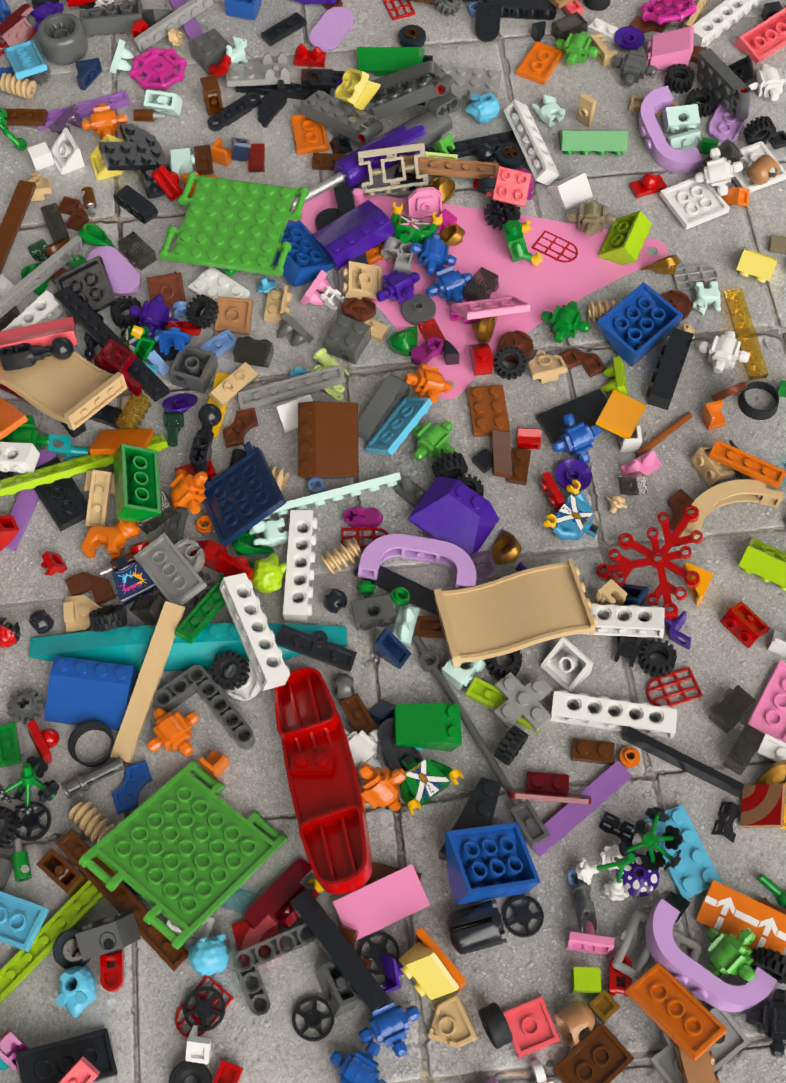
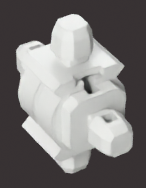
(769, 82)
(719, 171)
(724, 351)
(364, 748)

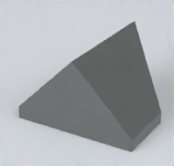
(153, 16)

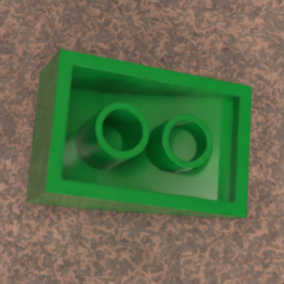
(428, 726)

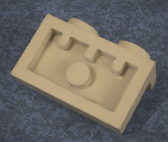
(277, 304)
(708, 468)

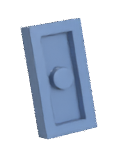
(220, 343)

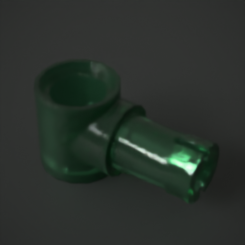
(37, 250)
(173, 422)

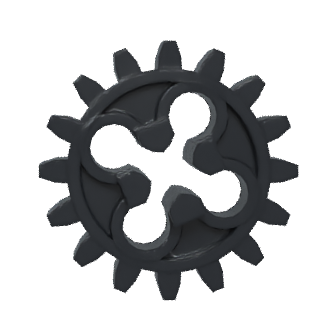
(494, 214)

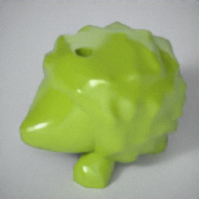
(268, 574)

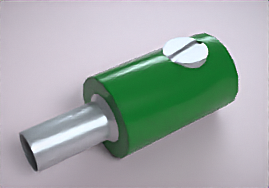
(20, 863)

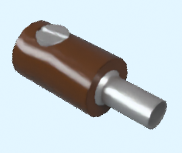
(147, 115)
(89, 200)
(113, 568)

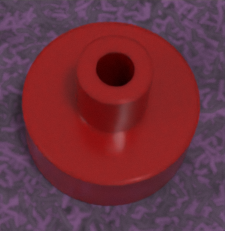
(138, 547)

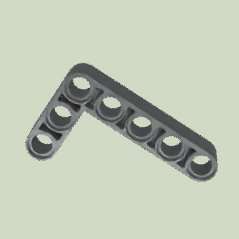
(405, 77)
(212, 701)
(255, 960)

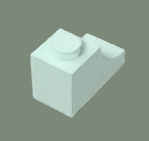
(182, 161)

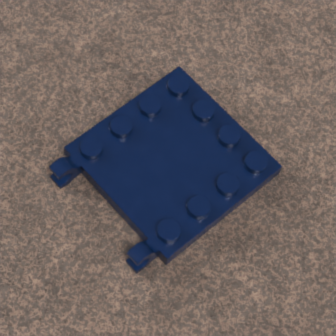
(242, 496)

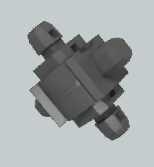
(634, 66)

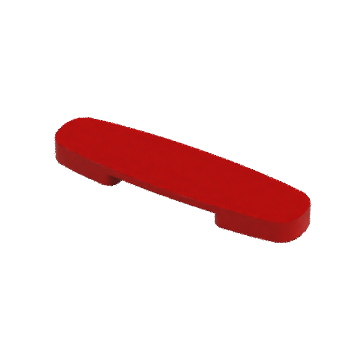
(328, 805)

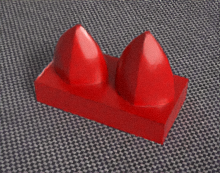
(307, 58)

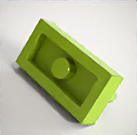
(616, 370)

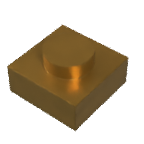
(604, 1006)

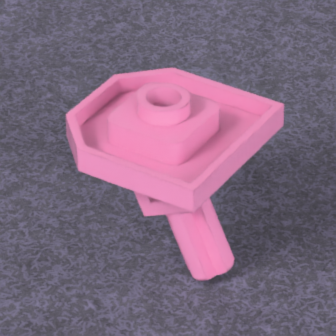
(424, 202)

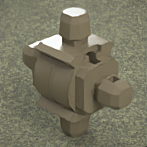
(591, 217)

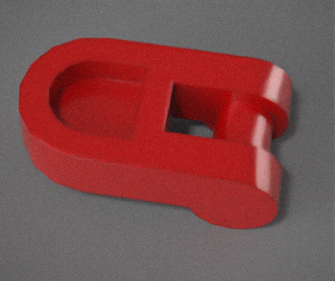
(221, 67)
(112, 978)
(614, 988)

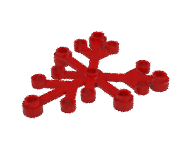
(671, 540)

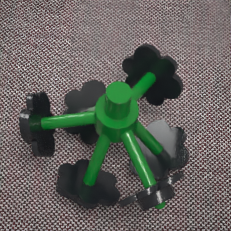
(21, 789)
(646, 836)

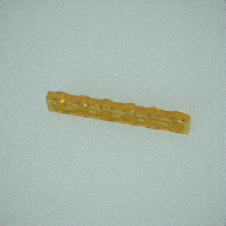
(745, 333)

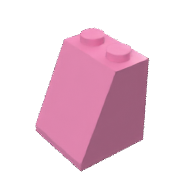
(671, 48)

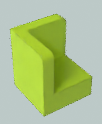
(586, 980)

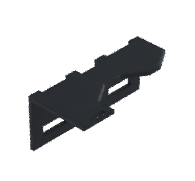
(733, 814)
(615, 824)

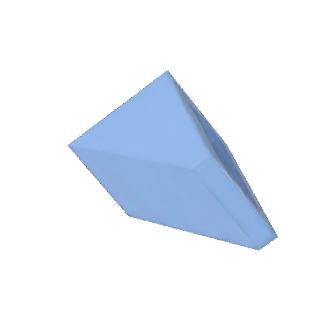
(154, 358)

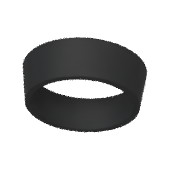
(755, 413)
(80, 730)

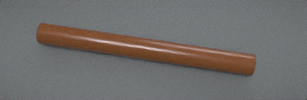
(665, 433)

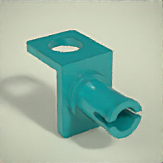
(67, 448)

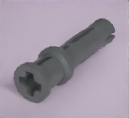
(84, 781)

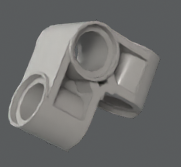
(395, 250)

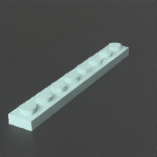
(337, 494)

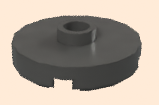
(418, 309)

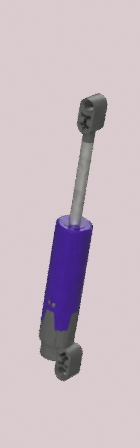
(422, 129)

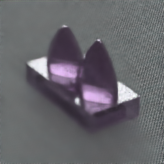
(70, 115)

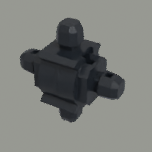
(772, 1022)

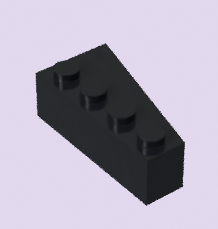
(669, 369)
(478, 810)

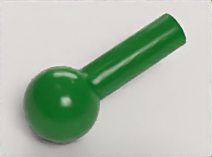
(779, 893)

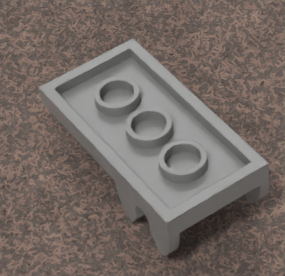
(259, 73)

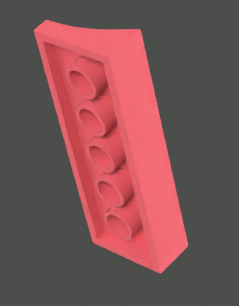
(764, 38)
(41, 333)

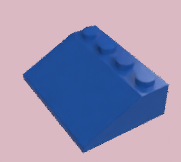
(306, 256)
(639, 323)
(89, 692)
(488, 863)

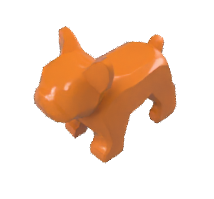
(109, 536)

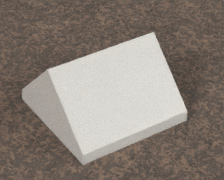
(66, 153)
(571, 190)
(288, 411)
(567, 665)

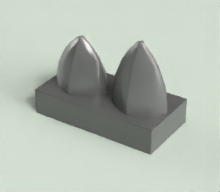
(288, 326)
(410, 491)

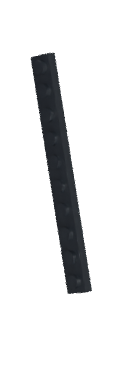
(102, 333)

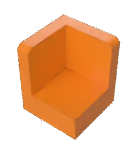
(219, 154)
(737, 196)
(712, 415)
(214, 764)

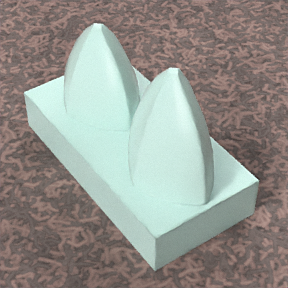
(118, 60)
(685, 140)
(406, 624)

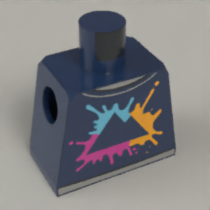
(131, 581)

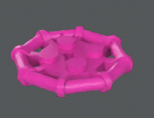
(667, 10)
(165, 69)

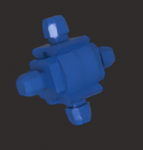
(432, 253)
(449, 284)
(576, 438)
(390, 1026)
(358, 1067)

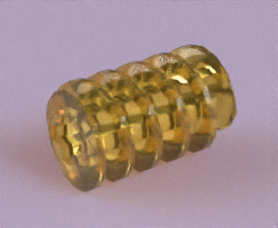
(134, 412)

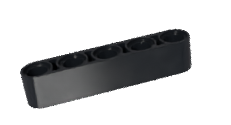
(526, 9)

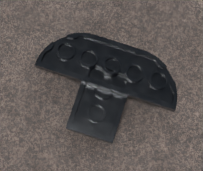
(138, 153)

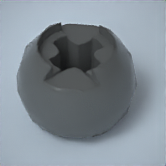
(344, 686)

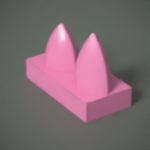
(313, 296)
(645, 464)

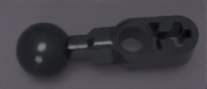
(25, 355)
(209, 416)

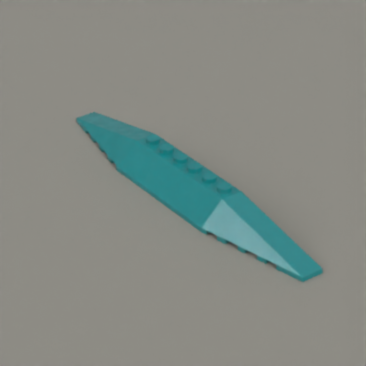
(130, 644)

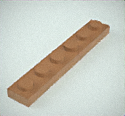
(452, 167)

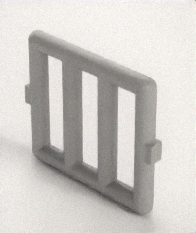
(626, 938)

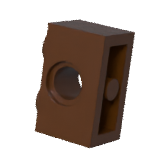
(211, 94)
(61, 872)

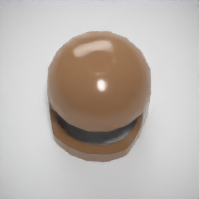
(759, 169)
(574, 1017)

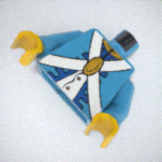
(573, 517)

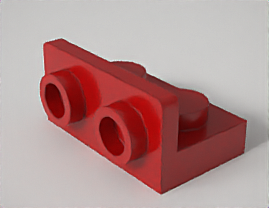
(744, 624)

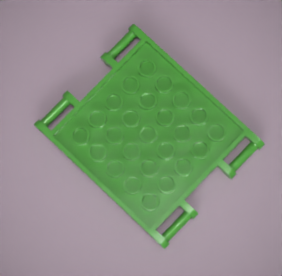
(234, 225)
(184, 852)

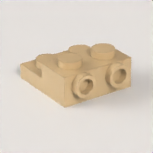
(361, 280)

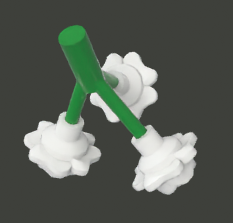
(610, 860)

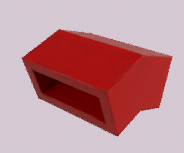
(139, 27)
(529, 438)

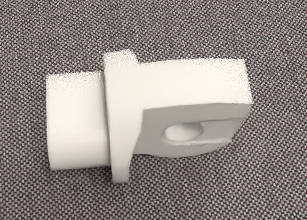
(538, 1072)

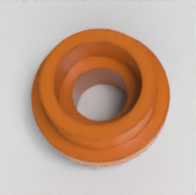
(202, 521)
(630, 763)

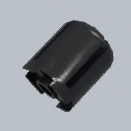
(475, 927)

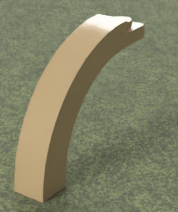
(731, 492)

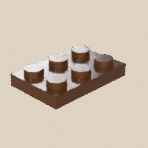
(594, 1059)

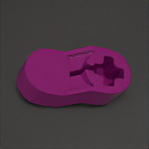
(430, 348)
(363, 517)

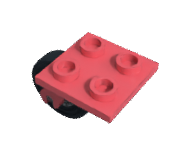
(506, 186)

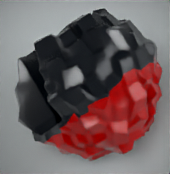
(8, 633)

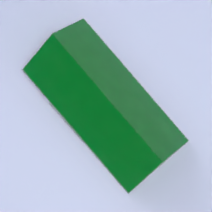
(388, 59)

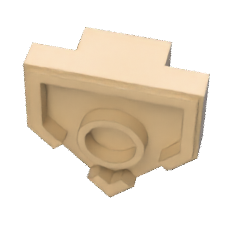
(44, 186)
(546, 367)
(76, 613)
(453, 1024)

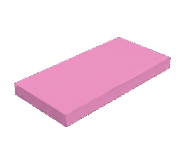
(490, 307)
(770, 710)
(382, 902)

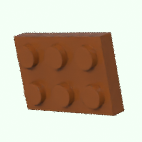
(487, 409)

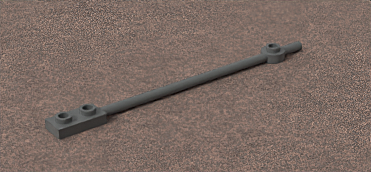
(522, 812)

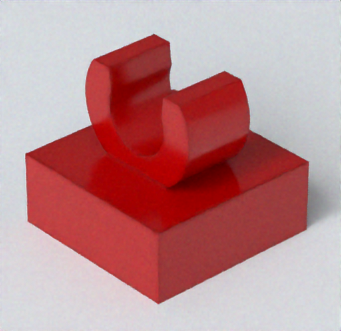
(53, 562)

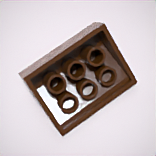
(328, 440)

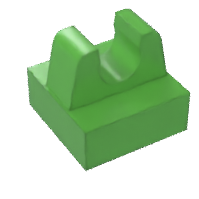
(445, 143)

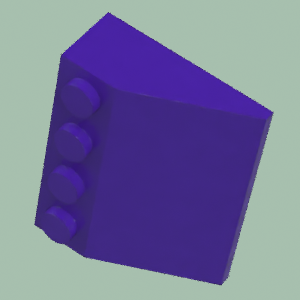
(354, 233)

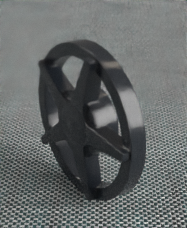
(32, 822)
(523, 916)
(378, 950)
(204, 1008)
(313, 1019)

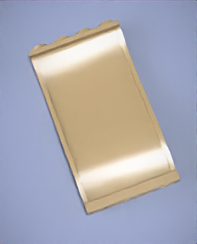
(65, 388)
(514, 612)

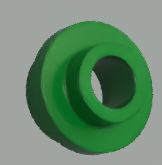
(365, 588)
(400, 596)

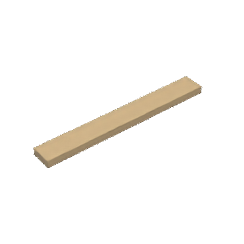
(147, 682)

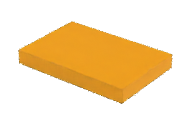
(620, 414)

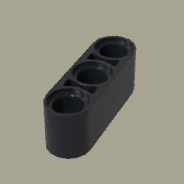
(135, 204)

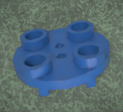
(170, 338)

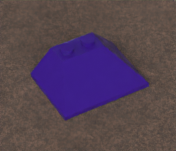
(455, 514)

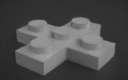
(523, 701)

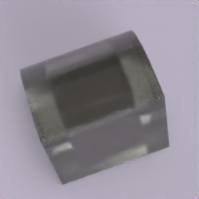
(633, 484)

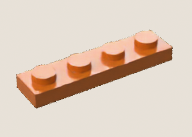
(747, 464)

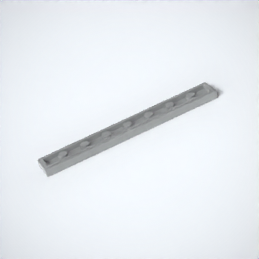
(40, 275)

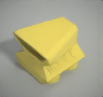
(356, 89)

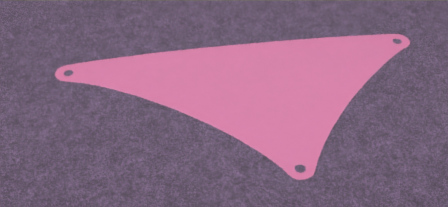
(482, 246)

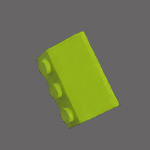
(626, 238)
(765, 561)

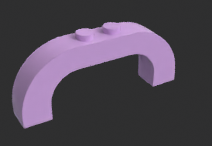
(667, 157)
(418, 549)
(693, 975)

